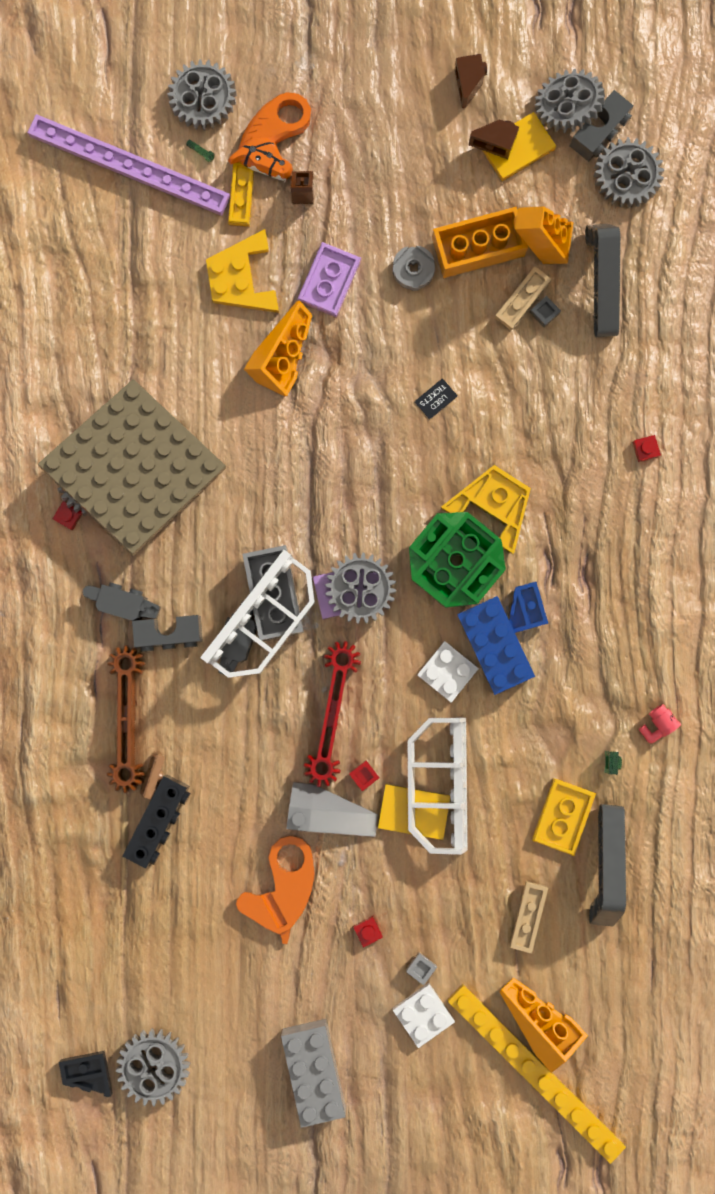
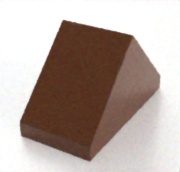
(302, 187)

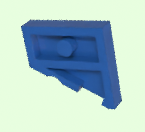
(527, 608)

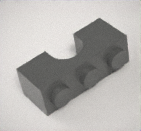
(590, 139)
(187, 632)

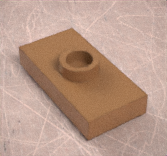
(153, 775)

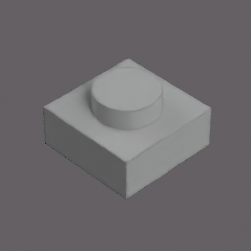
(421, 968)

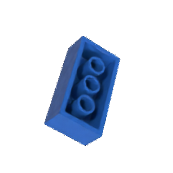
(496, 645)

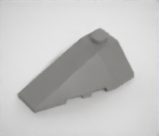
(324, 812)

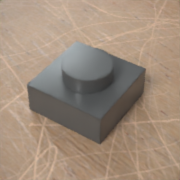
(545, 311)

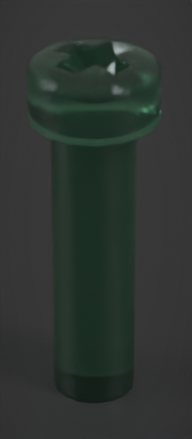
(209, 156)

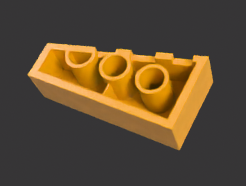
(545, 233)

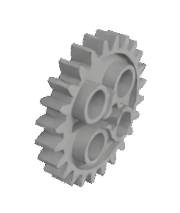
(182, 91)
(569, 100)
(622, 156)
(380, 590)
(135, 1077)

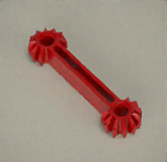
(331, 715)

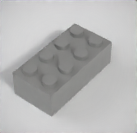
(269, 619)
(313, 1073)

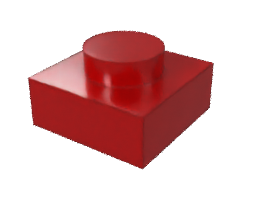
(646, 448)
(67, 516)
(364, 775)
(368, 931)

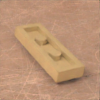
(523, 298)
(528, 917)

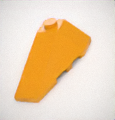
(277, 356)
(546, 1030)

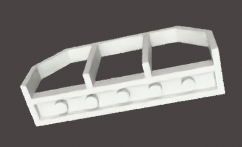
(242, 616)
(458, 795)

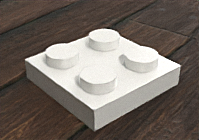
(447, 671)
(423, 1015)

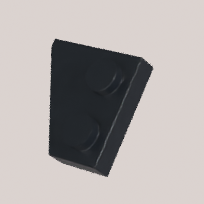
(87, 1072)

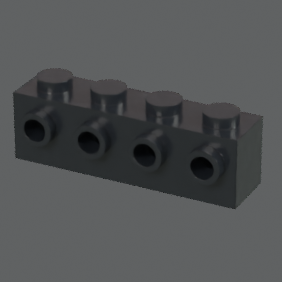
(156, 821)

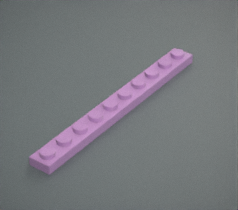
(129, 165)

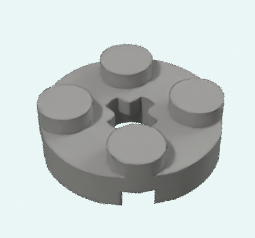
(413, 255)

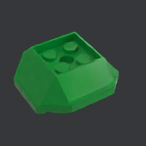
(461, 536)

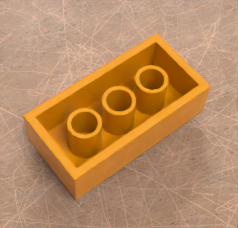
(478, 242)

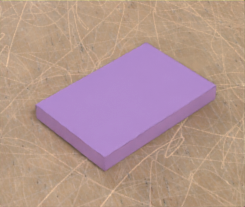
(329, 279)
(348, 598)

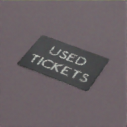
(436, 398)

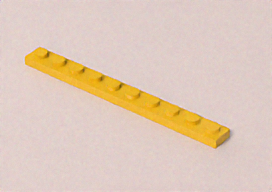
(537, 1074)

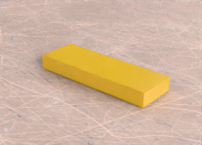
(241, 195)

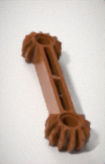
(126, 719)

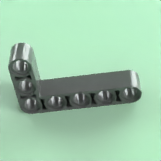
(606, 245)
(611, 900)

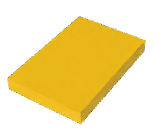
(530, 145)
(563, 816)
(429, 821)

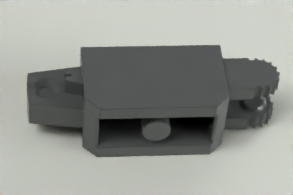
(120, 603)
(240, 647)

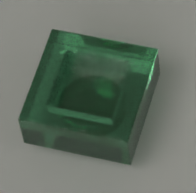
(613, 762)

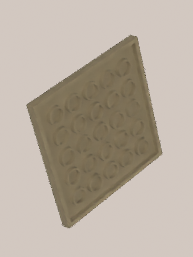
(132, 466)

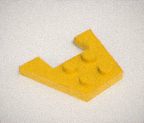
(232, 277)
(499, 497)

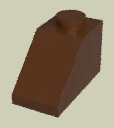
(469, 76)
(495, 138)

